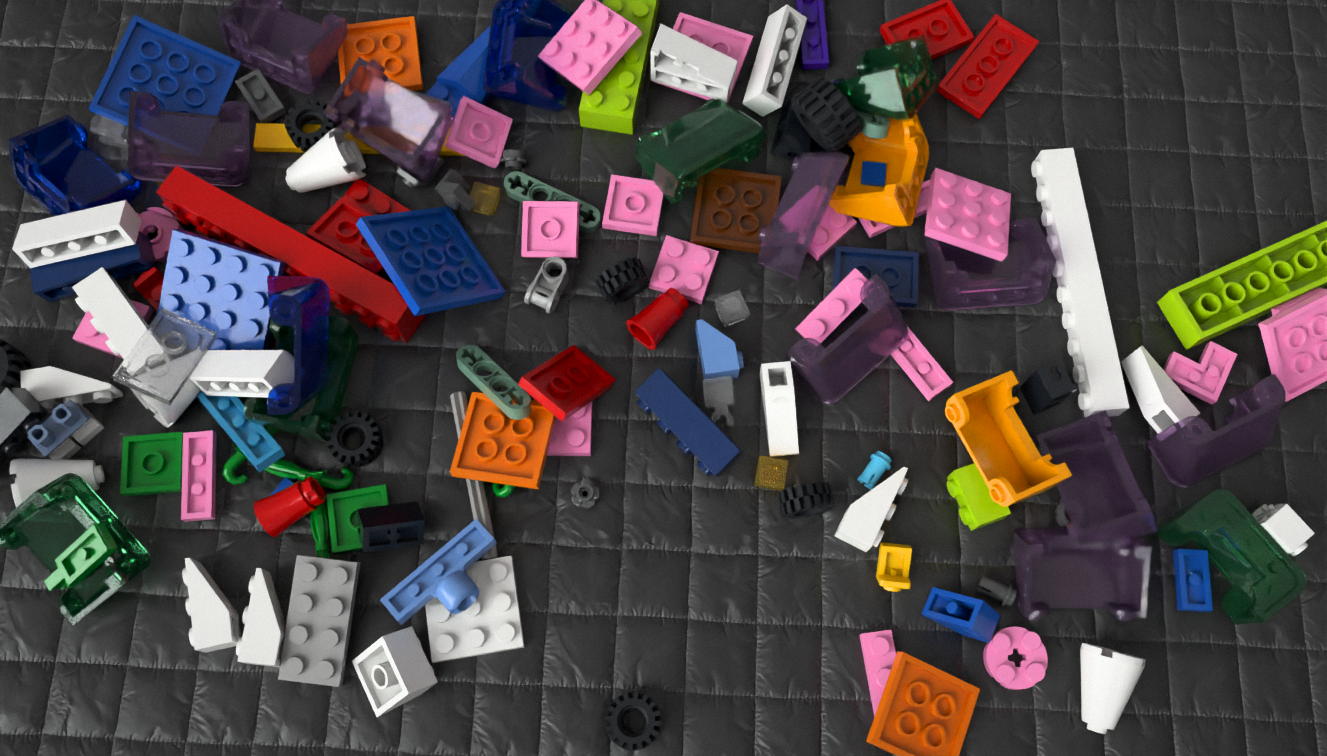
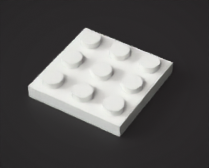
(487, 625)

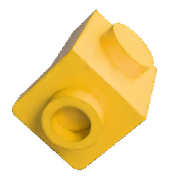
(894, 566)

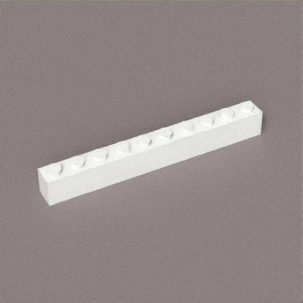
(1079, 284)

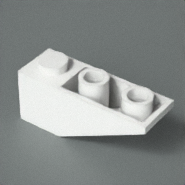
(56, 386)
(1155, 391)
(779, 408)
(866, 515)
(212, 615)
(263, 624)

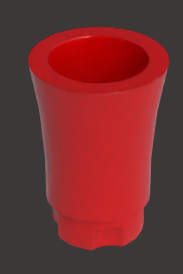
(657, 318)
(288, 505)

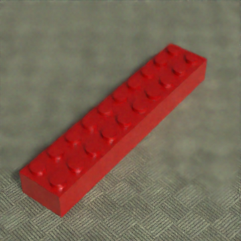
(243, 226)

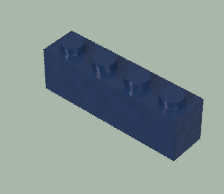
(57, 279)
(688, 422)

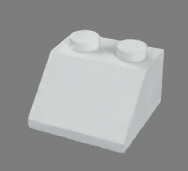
(394, 670)

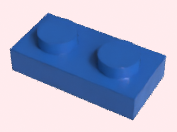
(1192, 580)

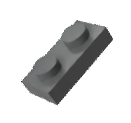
(260, 96)

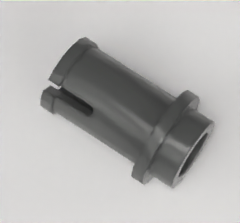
(997, 590)

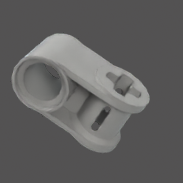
(546, 290)

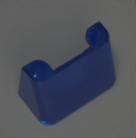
(515, 40)
(64, 172)
(306, 305)

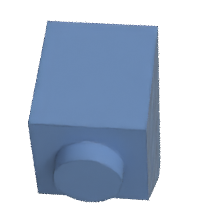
(717, 352)

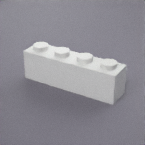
(774, 61)
(77, 234)
(111, 311)
(243, 372)

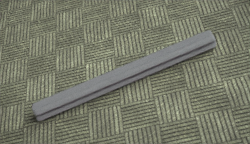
(475, 488)

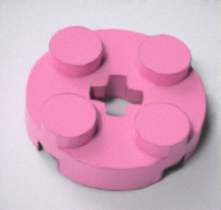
(164, 222)
(1028, 645)

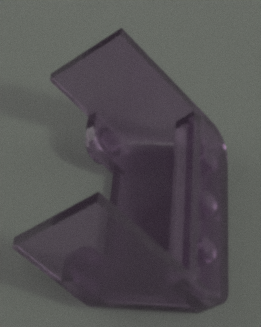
(801, 211)

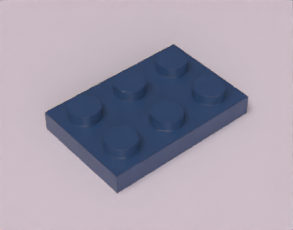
(894, 267)

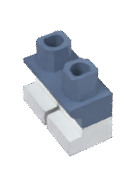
(55, 433)

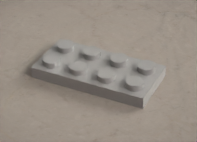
(319, 620)

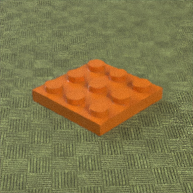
(390, 44)
(500, 447)
(922, 710)

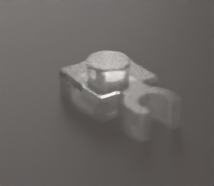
(719, 395)

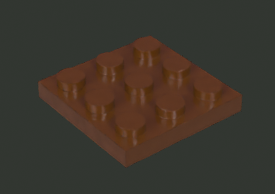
(734, 208)

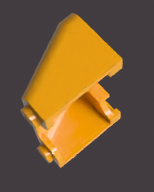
(906, 161)
(1000, 441)

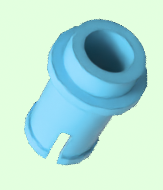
(875, 469)

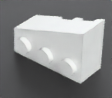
(691, 65)
(1284, 527)

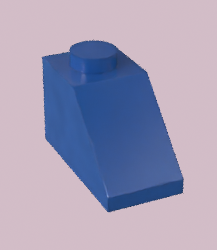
(961, 614)

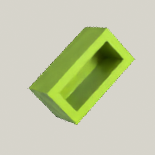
(974, 499)

